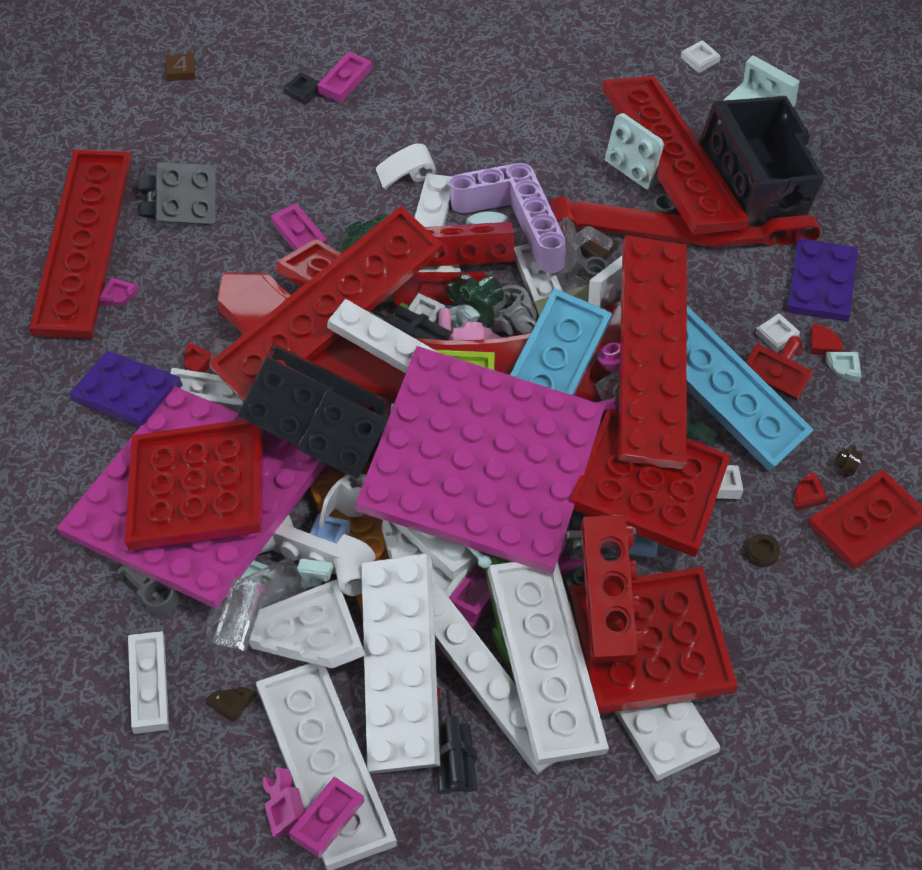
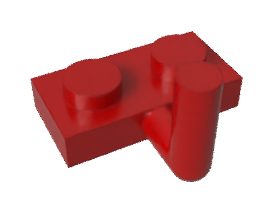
(779, 369)

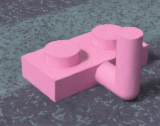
(469, 331)

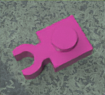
(285, 803)

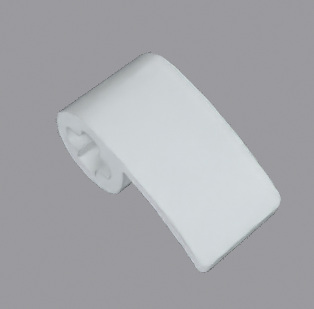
(412, 159)
(343, 497)

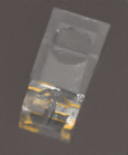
(281, 581)

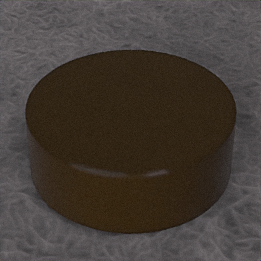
(762, 550)

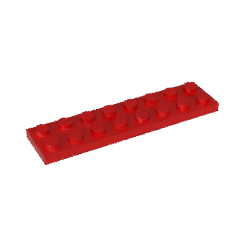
(683, 165)
(81, 245)
(361, 274)
(653, 353)

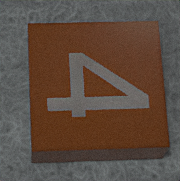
(180, 67)

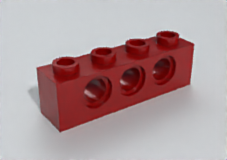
(474, 243)
(606, 644)

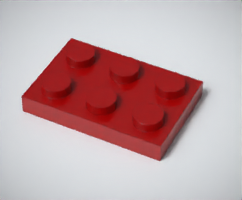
(306, 261)
(867, 519)

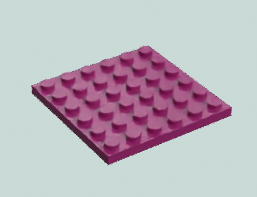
(481, 459)
(199, 567)

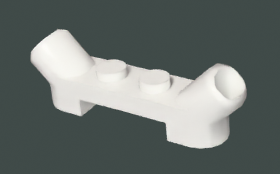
(345, 555)

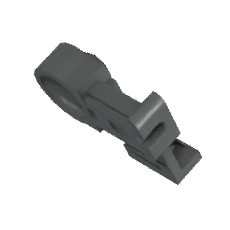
(150, 589)

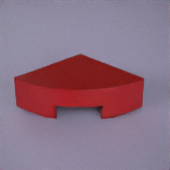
(824, 341)
(196, 358)
(809, 493)

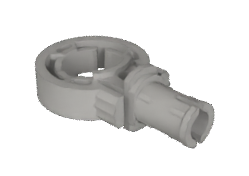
(518, 316)

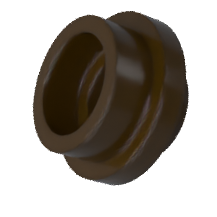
(848, 460)

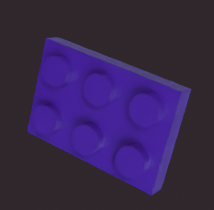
(822, 280)
(124, 388)

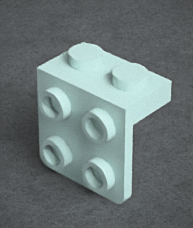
(765, 81)
(634, 151)

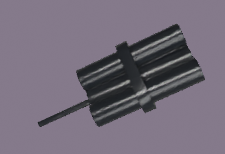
(415, 325)
(456, 755)

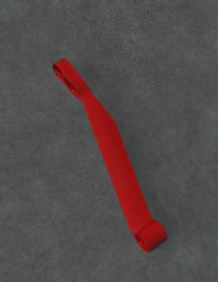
(674, 227)

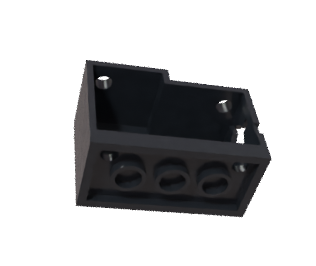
(762, 156)
(315, 410)

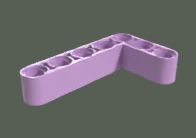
(516, 187)

